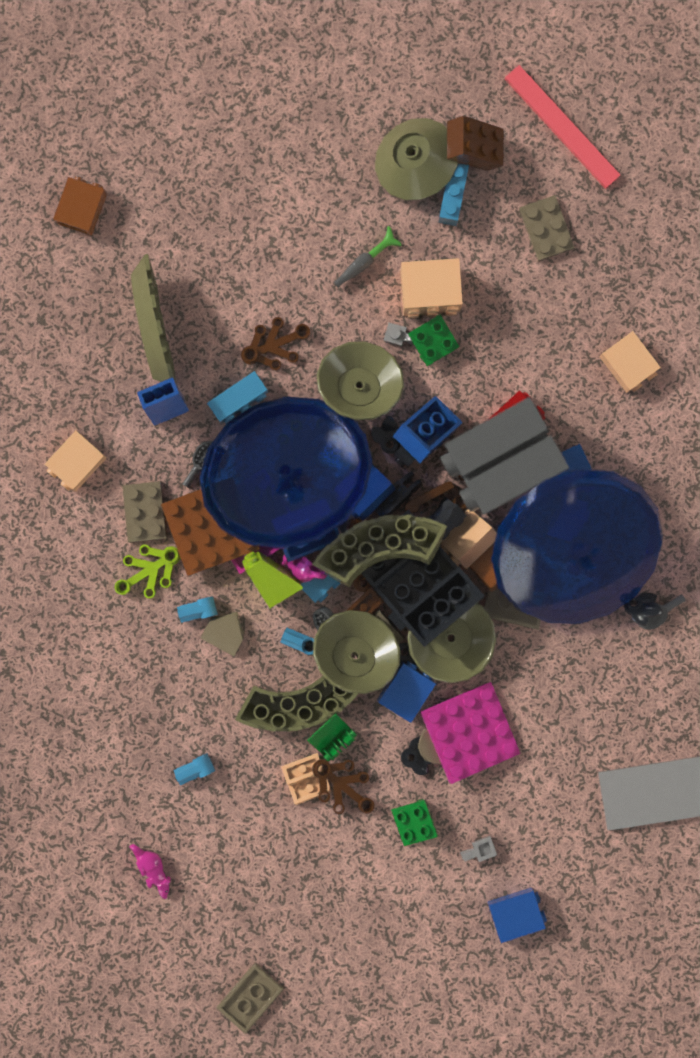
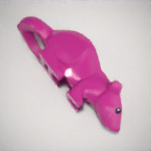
(303, 569)
(151, 865)

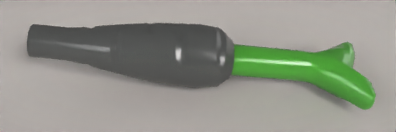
(366, 259)

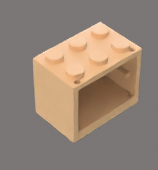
(431, 287)

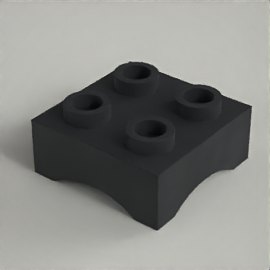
(449, 515)

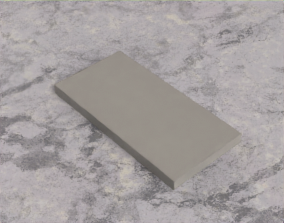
(651, 793)

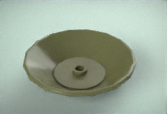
(419, 174)
(365, 366)
(357, 635)
(462, 657)

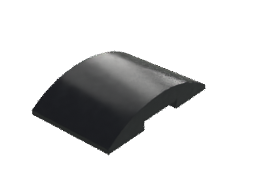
(423, 594)

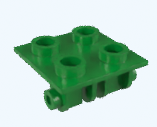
(433, 340)
(331, 737)
(414, 822)

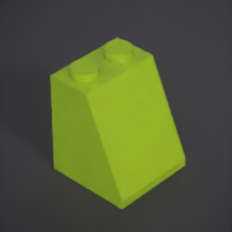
(270, 578)

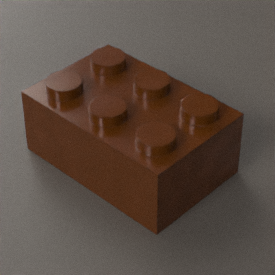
(475, 143)

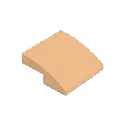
(301, 779)

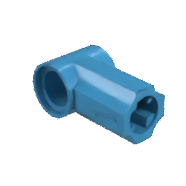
(201, 609)
(296, 640)
(197, 768)

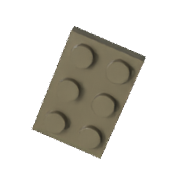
(546, 228)
(144, 511)

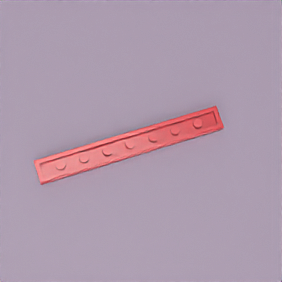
(562, 127)

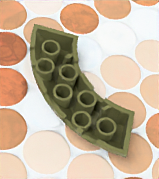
(151, 321)
(379, 541)
(295, 708)

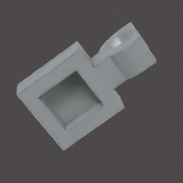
(396, 335)
(482, 849)

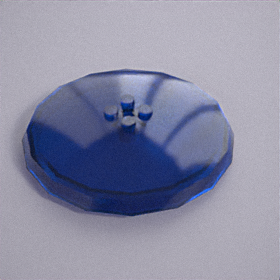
(285, 472)
(577, 546)

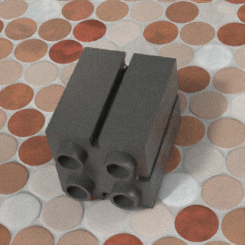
(503, 457)

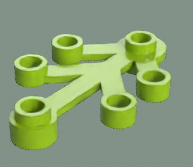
(151, 569)

